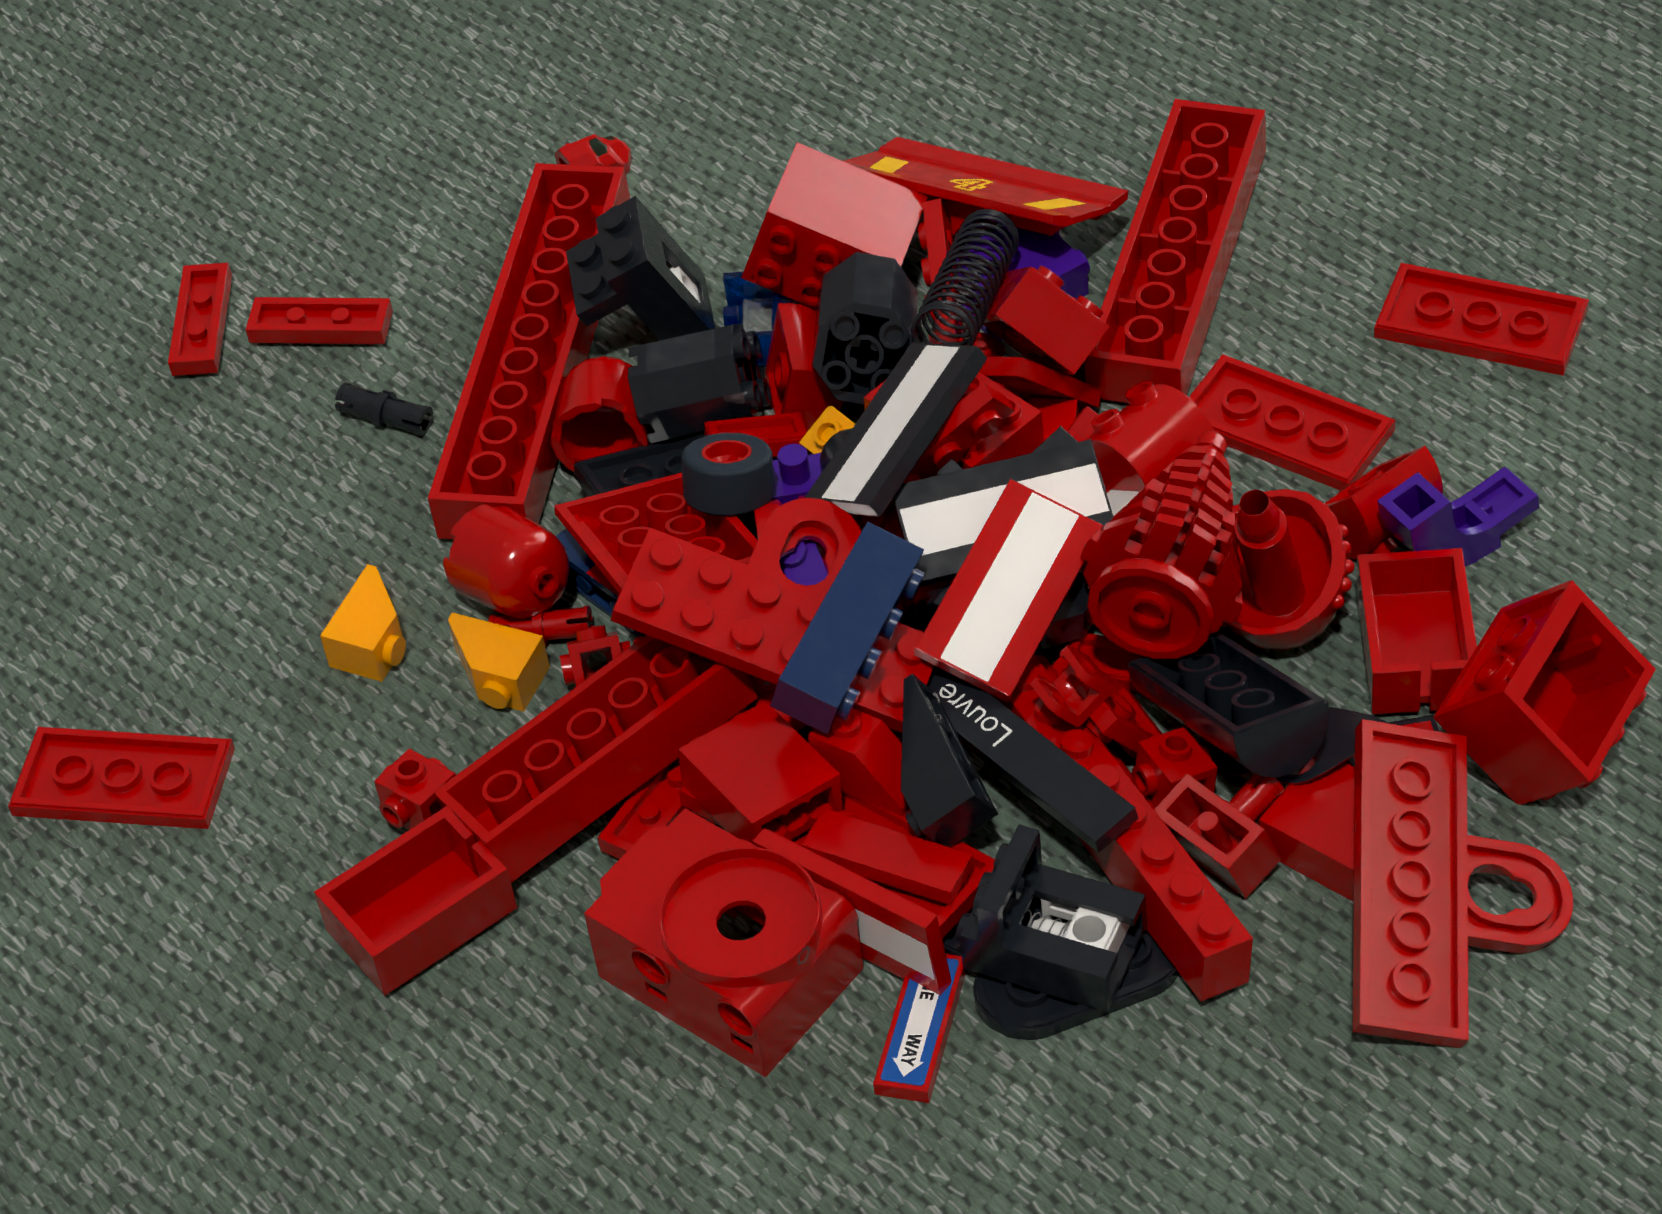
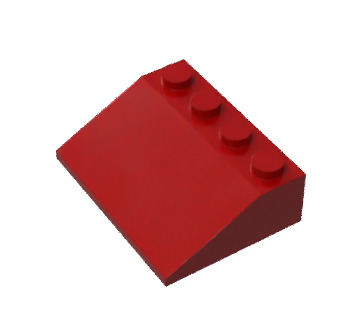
(616, 522)

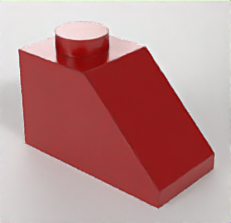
(866, 758)

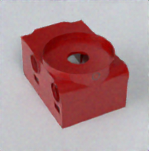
(662, 931)

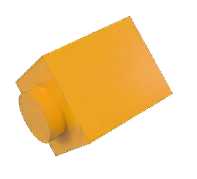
(365, 630)
(499, 660)

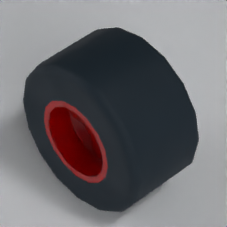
(727, 474)

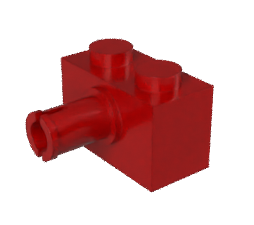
(1224, 833)

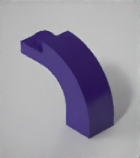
(1429, 521)

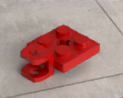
(1093, 696)

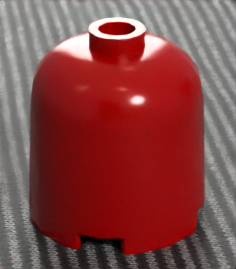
(596, 412)
(506, 562)

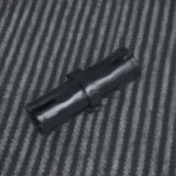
(384, 409)

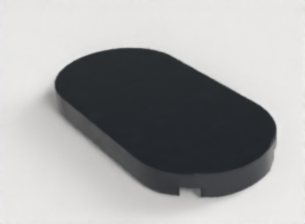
(1018, 1008)

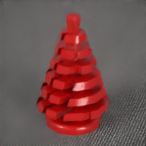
(1169, 558)

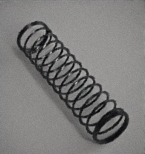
(931, 301)

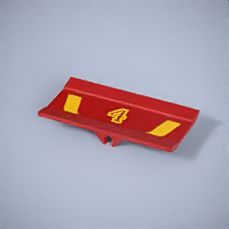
(971, 182)

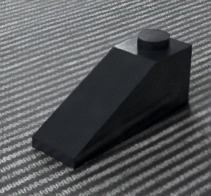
(936, 772)

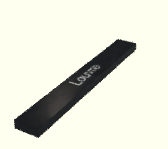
(1033, 762)

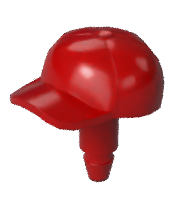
(1289, 568)

